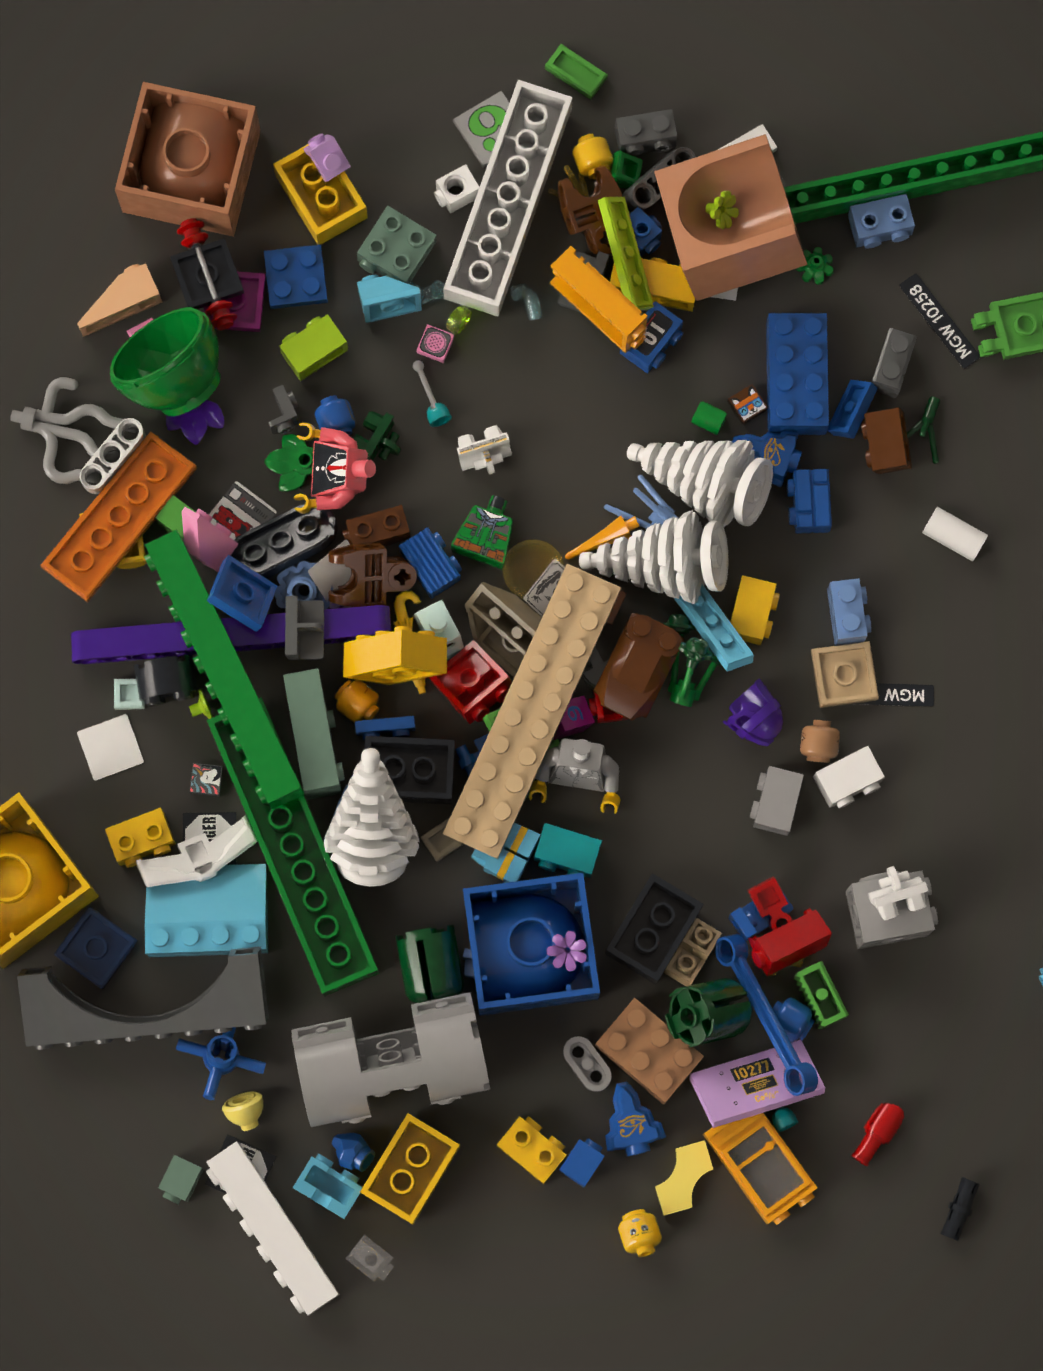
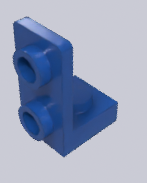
(748, 921)

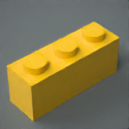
(665, 282)

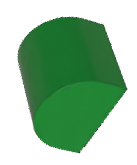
(625, 169)
(709, 417)

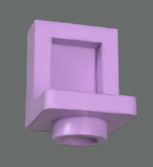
(326, 156)

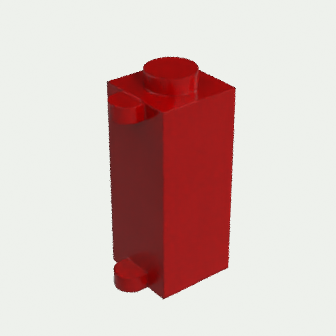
(790, 942)

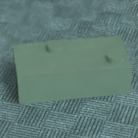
(313, 734)

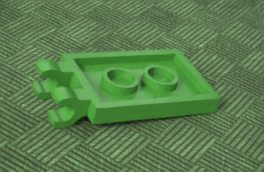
(1017, 326)

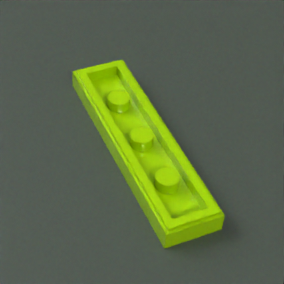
(625, 251)

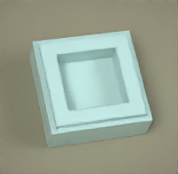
(126, 695)

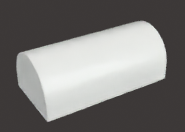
(955, 534)

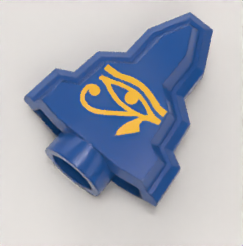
(778, 449)
(631, 1124)

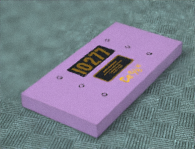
(748, 1086)

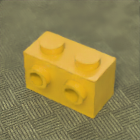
(140, 837)
(532, 1149)

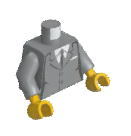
(579, 766)

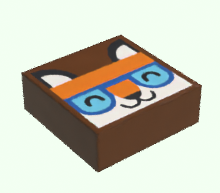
(747, 404)

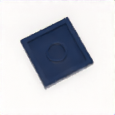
(96, 947)

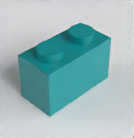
(566, 851)

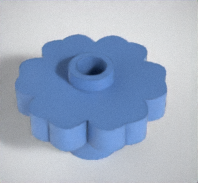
(292, 579)

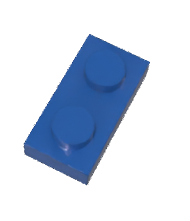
(852, 408)
(397, 726)

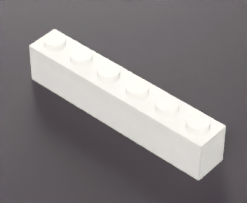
(272, 1228)

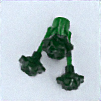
(696, 651)

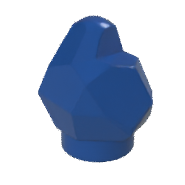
(353, 1151)

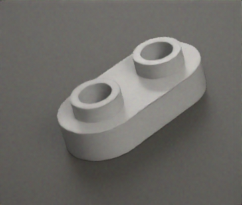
(588, 1063)

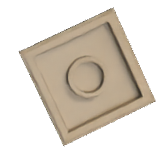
(844, 674)

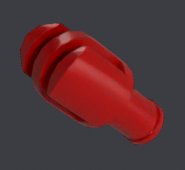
(878, 1131)

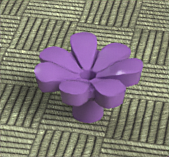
(566, 956)

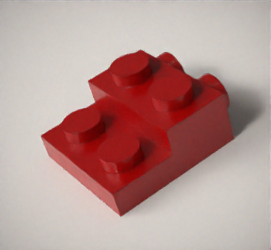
(473, 682)

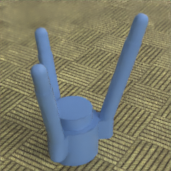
(660, 513)

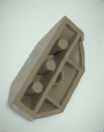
(501, 625)

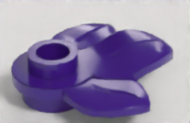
(195, 422)

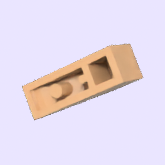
(125, 297)

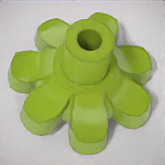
(723, 210)

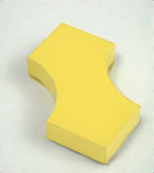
(677, 1190)

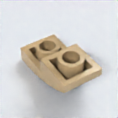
(692, 952)

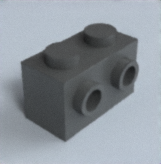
(646, 132)

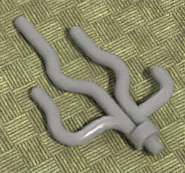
(47, 424)

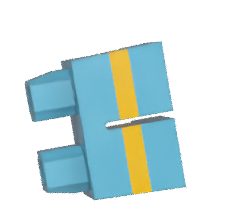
(509, 866)

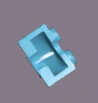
(328, 1187)

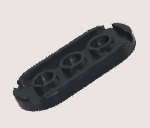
(285, 540)

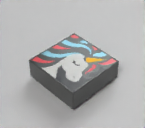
(206, 779)

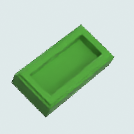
(576, 71)

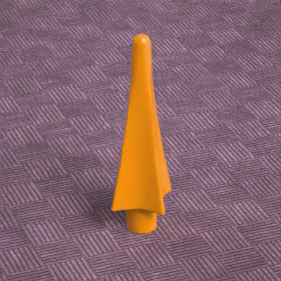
(614, 530)

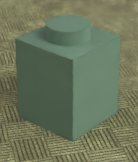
(180, 1180)

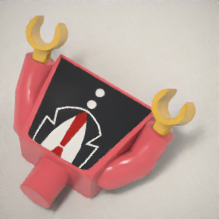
(337, 469)

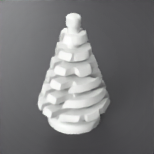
(713, 477)
(667, 557)
(371, 827)

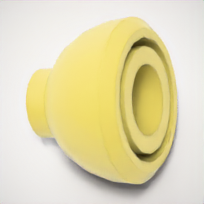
(244, 1109)

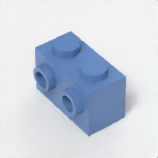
(881, 221)
(847, 611)

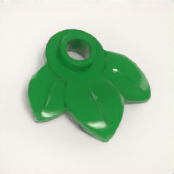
(289, 464)

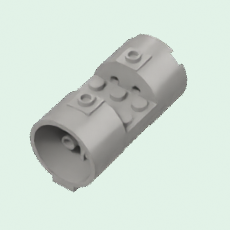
(343, 1071)

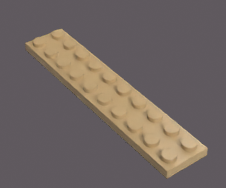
(532, 711)

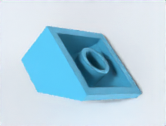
(387, 298)

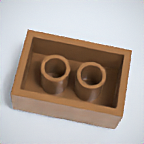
(648, 1052)

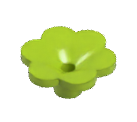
(202, 706)

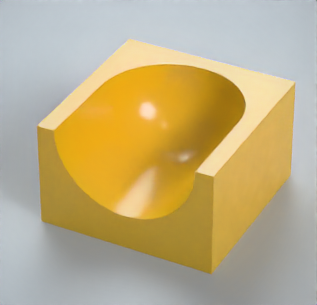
(37, 881)

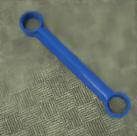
(767, 1016)

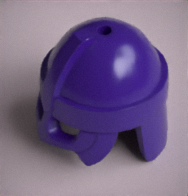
(756, 715)

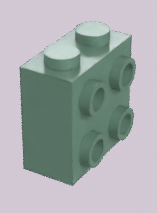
(396, 246)

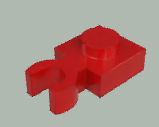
(769, 900)

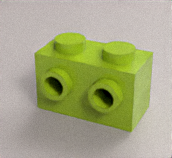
(313, 346)

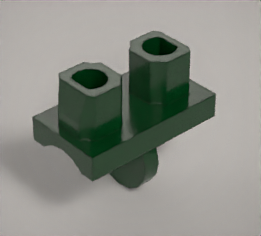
(381, 427)

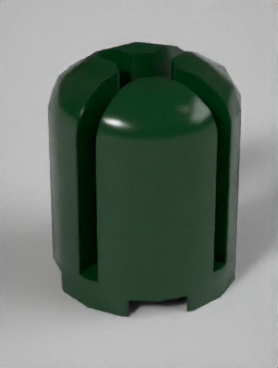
(430, 964)
(711, 1012)

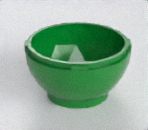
(169, 363)

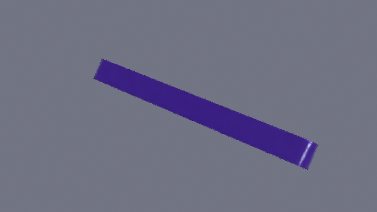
(166, 640)

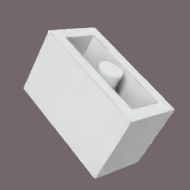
(849, 777)

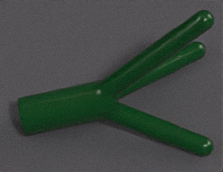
(927, 424)

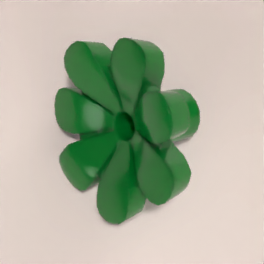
(818, 269)

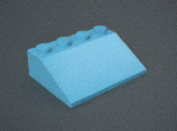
(209, 914)

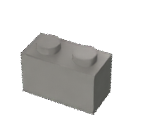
(777, 800)

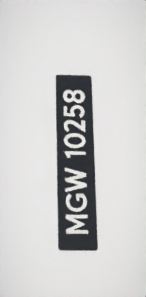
(939, 321)
(903, 695)

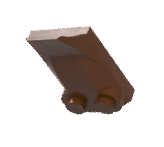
(638, 667)

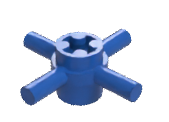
(217, 1065)

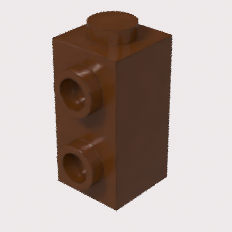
(381, 527)

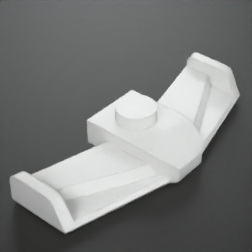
(198, 857)

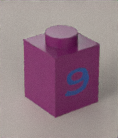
(576, 718)

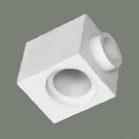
(460, 177)

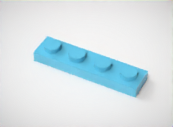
(717, 631)

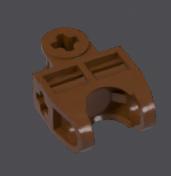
(576, 205)
(370, 575)

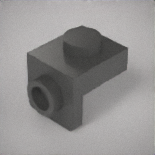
(287, 405)

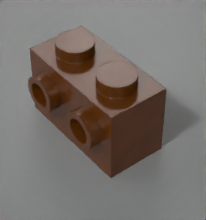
(887, 441)

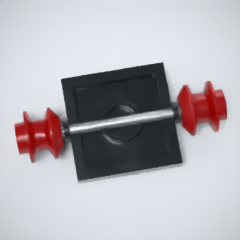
(207, 274)

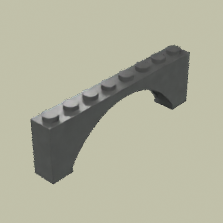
(59, 1016)

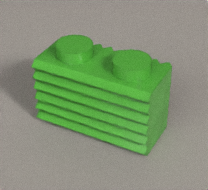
(821, 995)

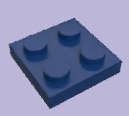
(295, 276)
(242, 593)

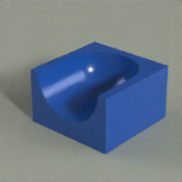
(510, 939)

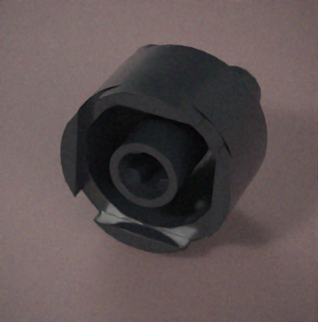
(166, 679)

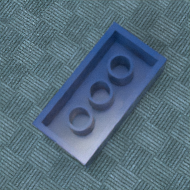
(797, 373)

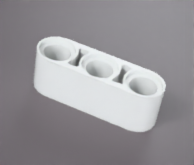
(114, 442)

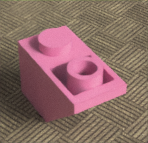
(204, 540)

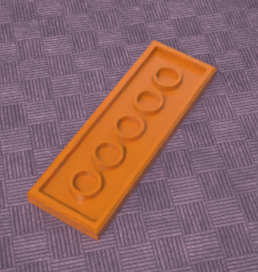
(118, 516)

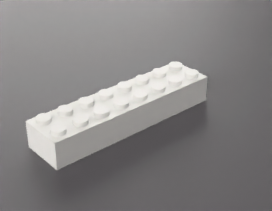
(507, 198)

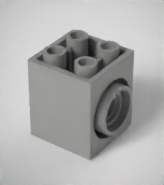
(872, 929)

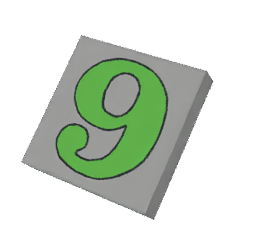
(482, 125)

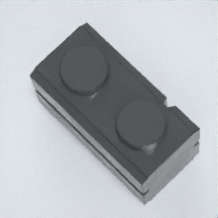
(893, 362)

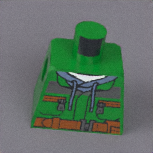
(485, 534)

